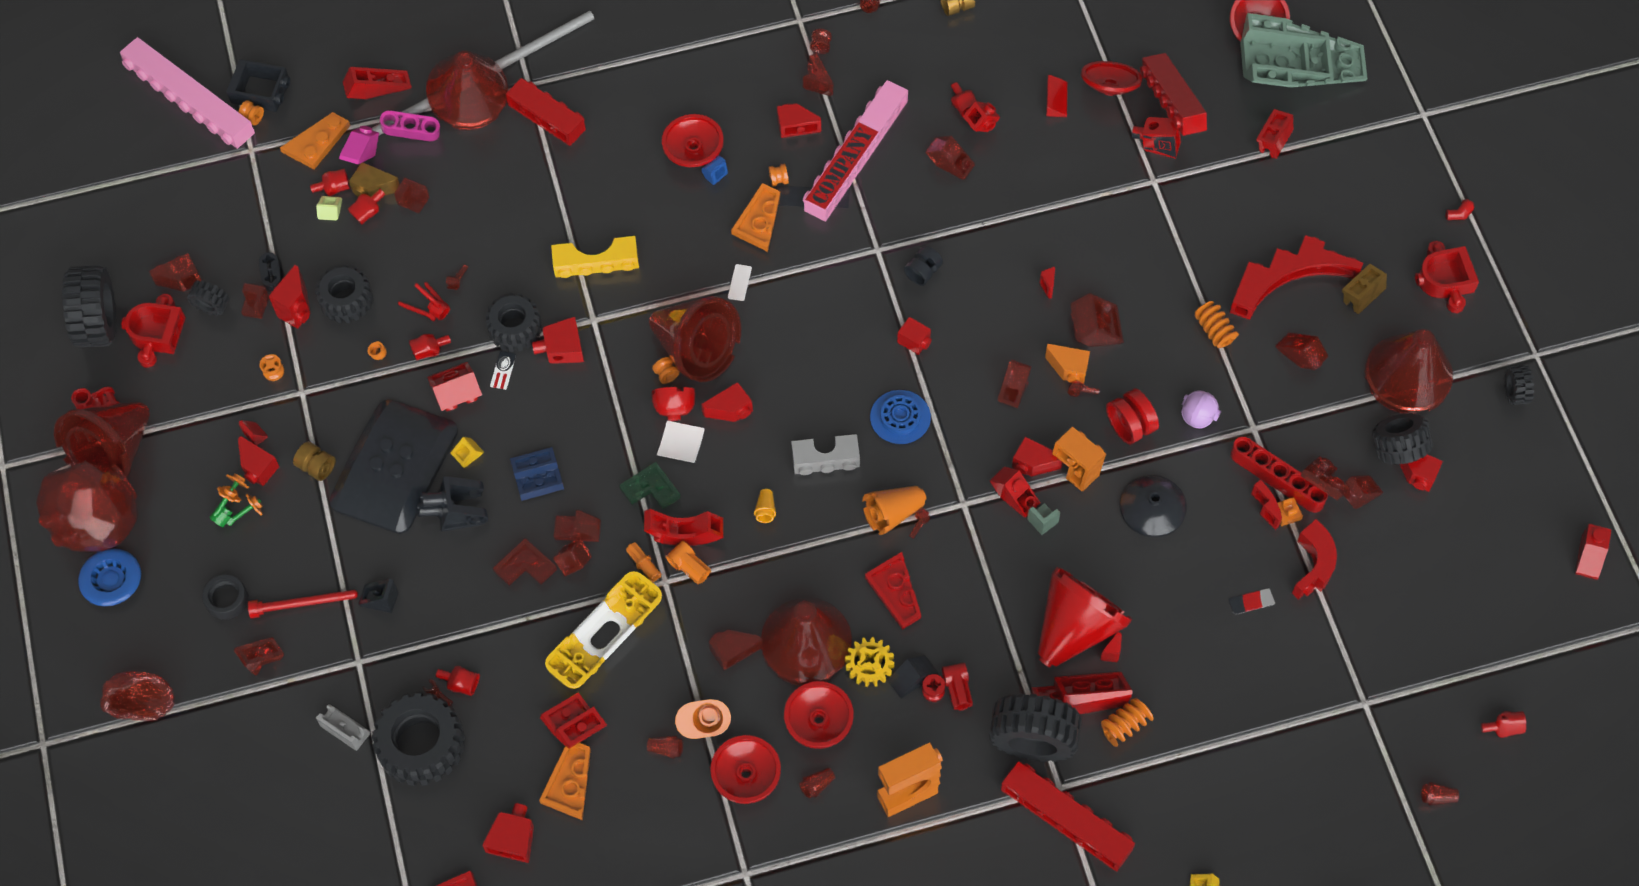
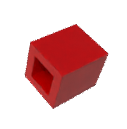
(914, 336)

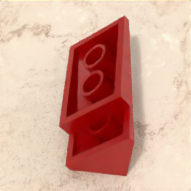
(1089, 692)

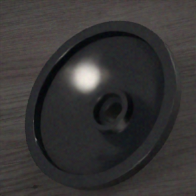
(1152, 517)

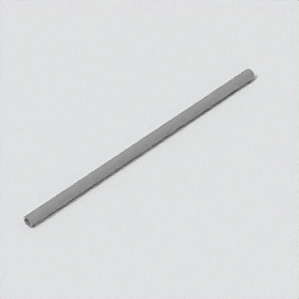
(512, 57)

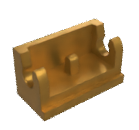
(1365, 288)

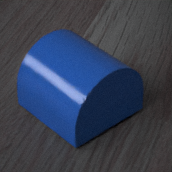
(715, 170)

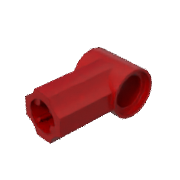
(957, 681)

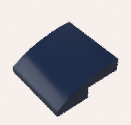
(537, 473)

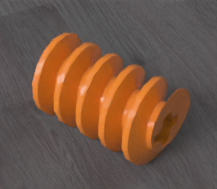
(1215, 325)
(1124, 720)

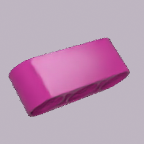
(402, 119)

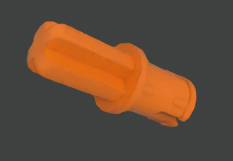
(643, 562)

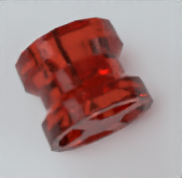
(820, 41)

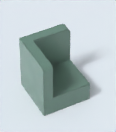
(1043, 518)

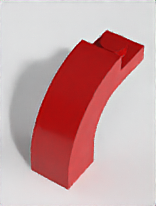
(692, 530)
(1321, 547)

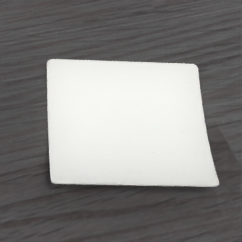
(681, 441)

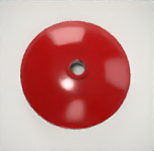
(1240, 8)
(1111, 77)
(692, 132)
(818, 701)
(745, 755)

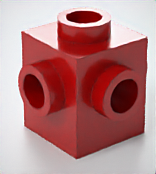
(981, 116)

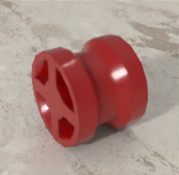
(933, 693)

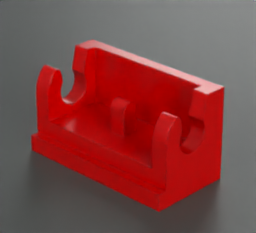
(1275, 132)

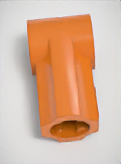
(684, 559)

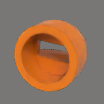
(373, 350)

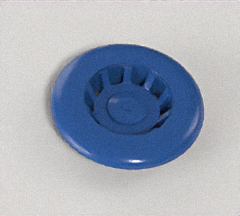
(901, 409)
(111, 580)

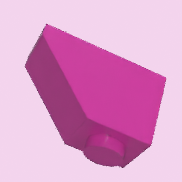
(360, 145)

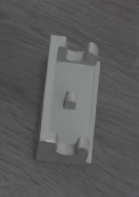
(343, 727)

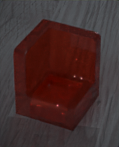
(411, 195)
(255, 301)
(572, 557)

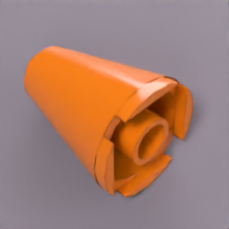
(892, 506)

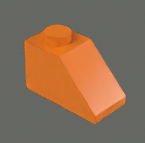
(1068, 362)

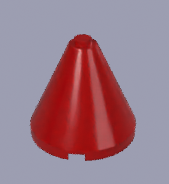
(1075, 619)

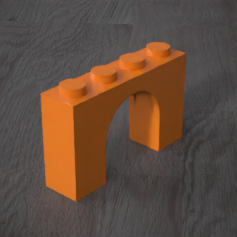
(909, 779)

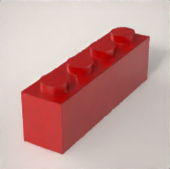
(546, 111)

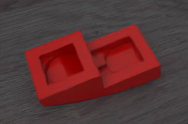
(1270, 510)

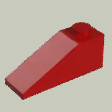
(374, 82)

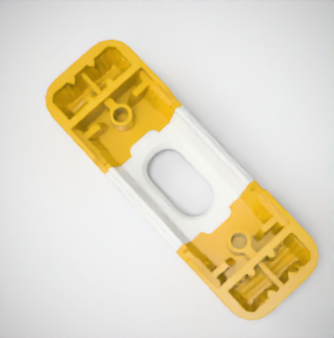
(626, 605)

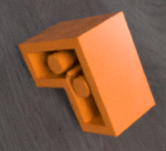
(1081, 457)

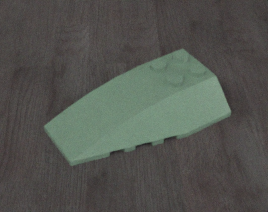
(1296, 56)

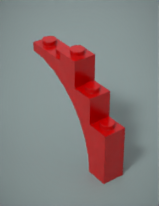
(1285, 267)

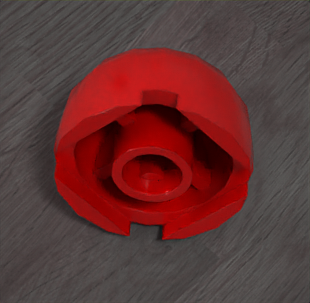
(673, 402)

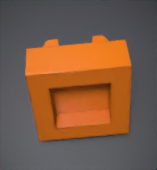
(1289, 511)

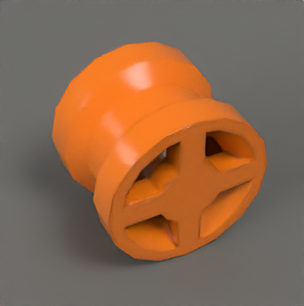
(251, 112)
(778, 175)
(271, 361)
(665, 370)

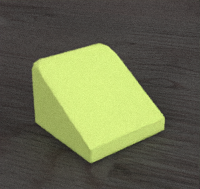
(329, 208)

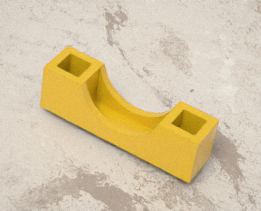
(619, 256)

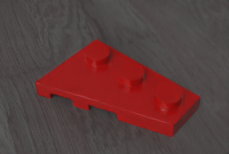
(895, 590)

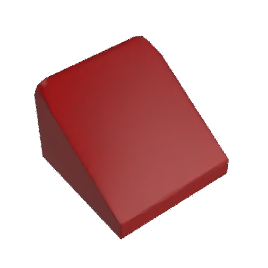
(1047, 281)
(253, 432)
(1112, 650)

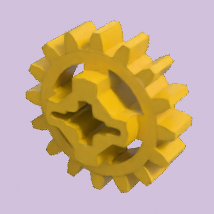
(867, 671)

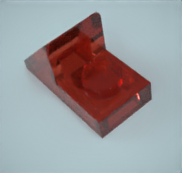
(818, 79)
(1014, 383)
(1361, 490)
(579, 527)
(259, 653)

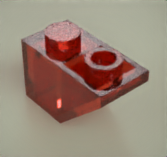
(950, 156)
(176, 274)

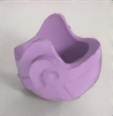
(1200, 409)

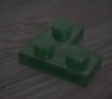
(651, 481)

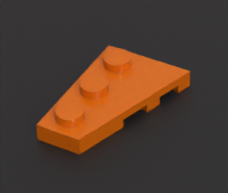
(316, 142)
(758, 218)
(568, 782)

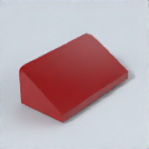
(1056, 97)

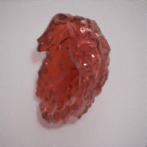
(137, 696)

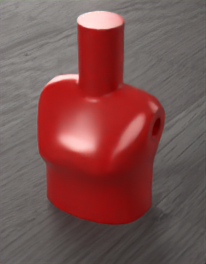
(963, 99)
(332, 182)
(366, 206)
(427, 345)
(460, 680)
(1506, 724)

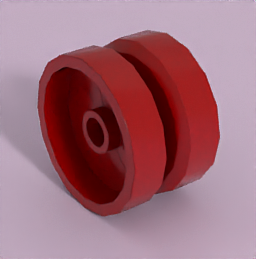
(1132, 416)

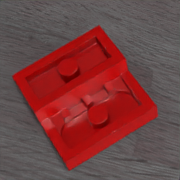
(573, 720)

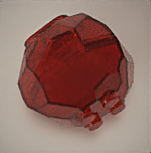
(87, 506)

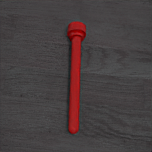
(258, 608)

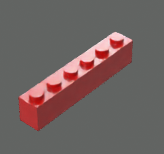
(1174, 94)
(1068, 816)

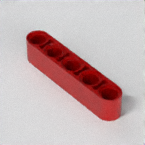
(1275, 465)

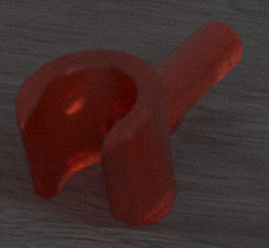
(454, 282)
(1077, 387)
(923, 517)
(435, 690)

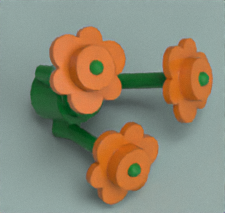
(222, 513)

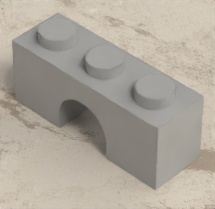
(808, 459)

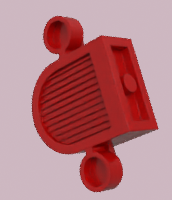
(1447, 275)
(154, 328)

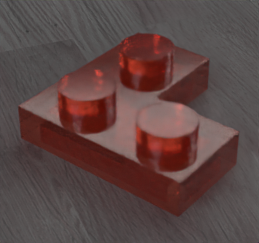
(1321, 474)
(524, 558)

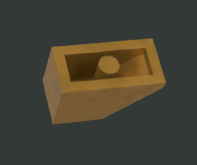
(370, 180)

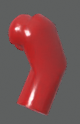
(1462, 212)

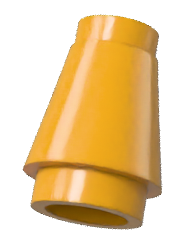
(765, 507)

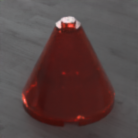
(467, 90)
(698, 336)
(1409, 372)
(102, 434)
(806, 641)

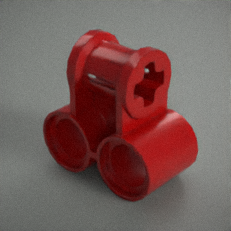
(94, 399)

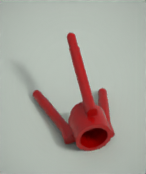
(437, 307)

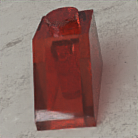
(1303, 350)
(733, 646)

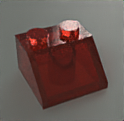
(1096, 321)

